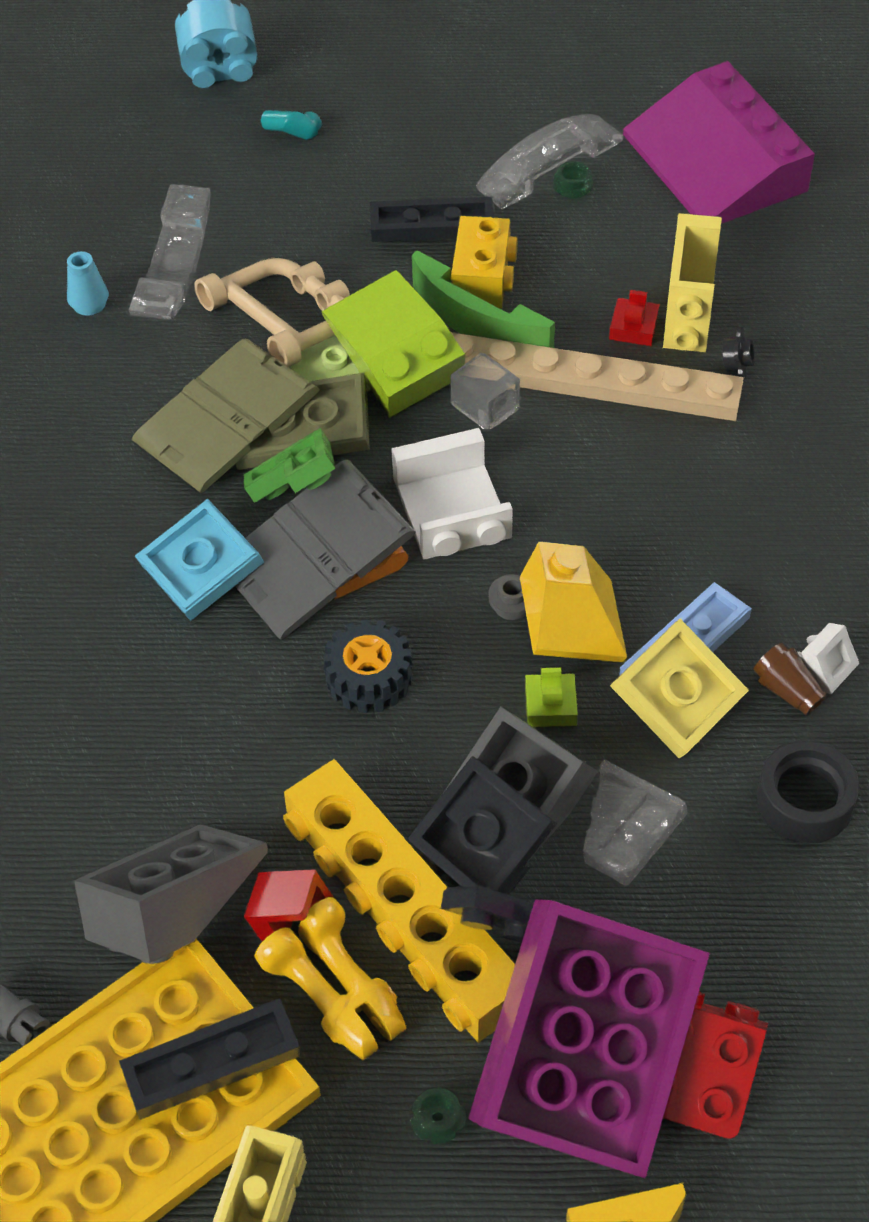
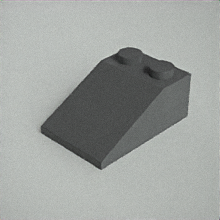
(533, 765)
(165, 892)

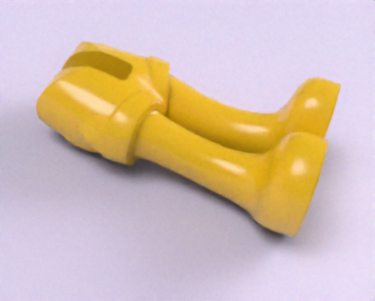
(286, 956)

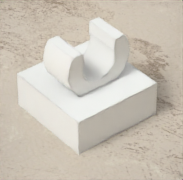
(830, 656)

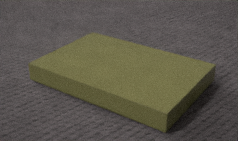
(337, 409)

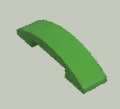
(473, 315)

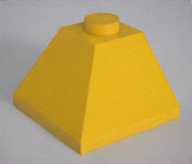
(570, 605)

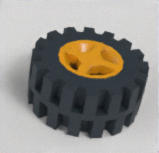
(368, 648)

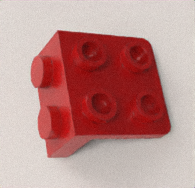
(716, 1068)

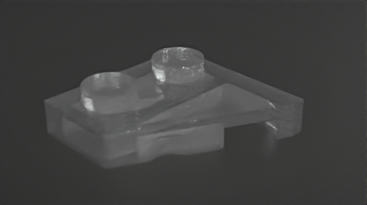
(628, 823)

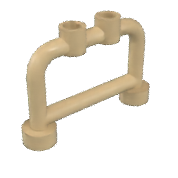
(286, 341)

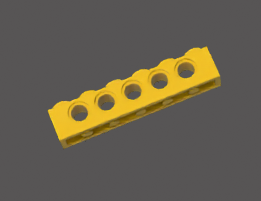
(333, 798)

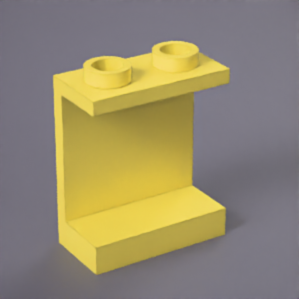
(692, 282)

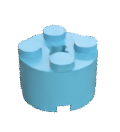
(216, 42)

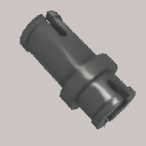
(19, 1018)

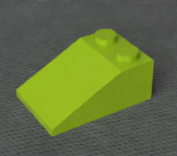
(395, 342)

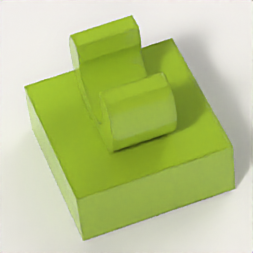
(551, 698)

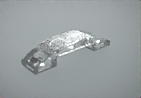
(542, 151)
(175, 255)

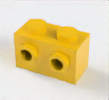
(483, 258)

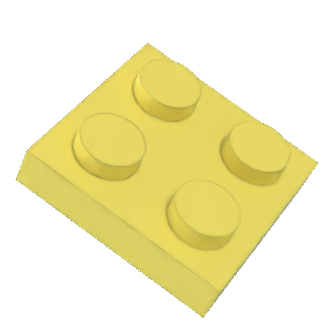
(679, 688)

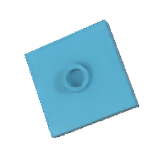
(199, 559)

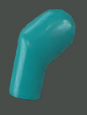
(293, 123)

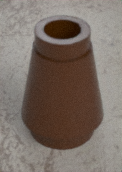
(789, 678)

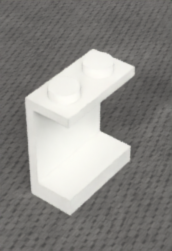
(450, 494)

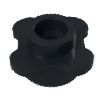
(738, 353)

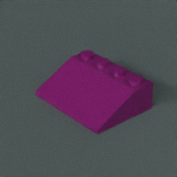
(721, 146)
(589, 1037)

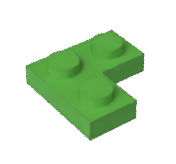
(298, 466)

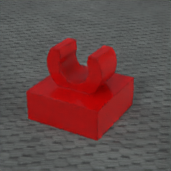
(634, 319)

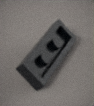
(424, 217)
(210, 1058)

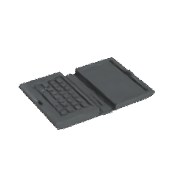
(319, 546)

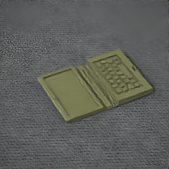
(222, 412)

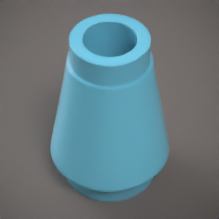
(85, 286)

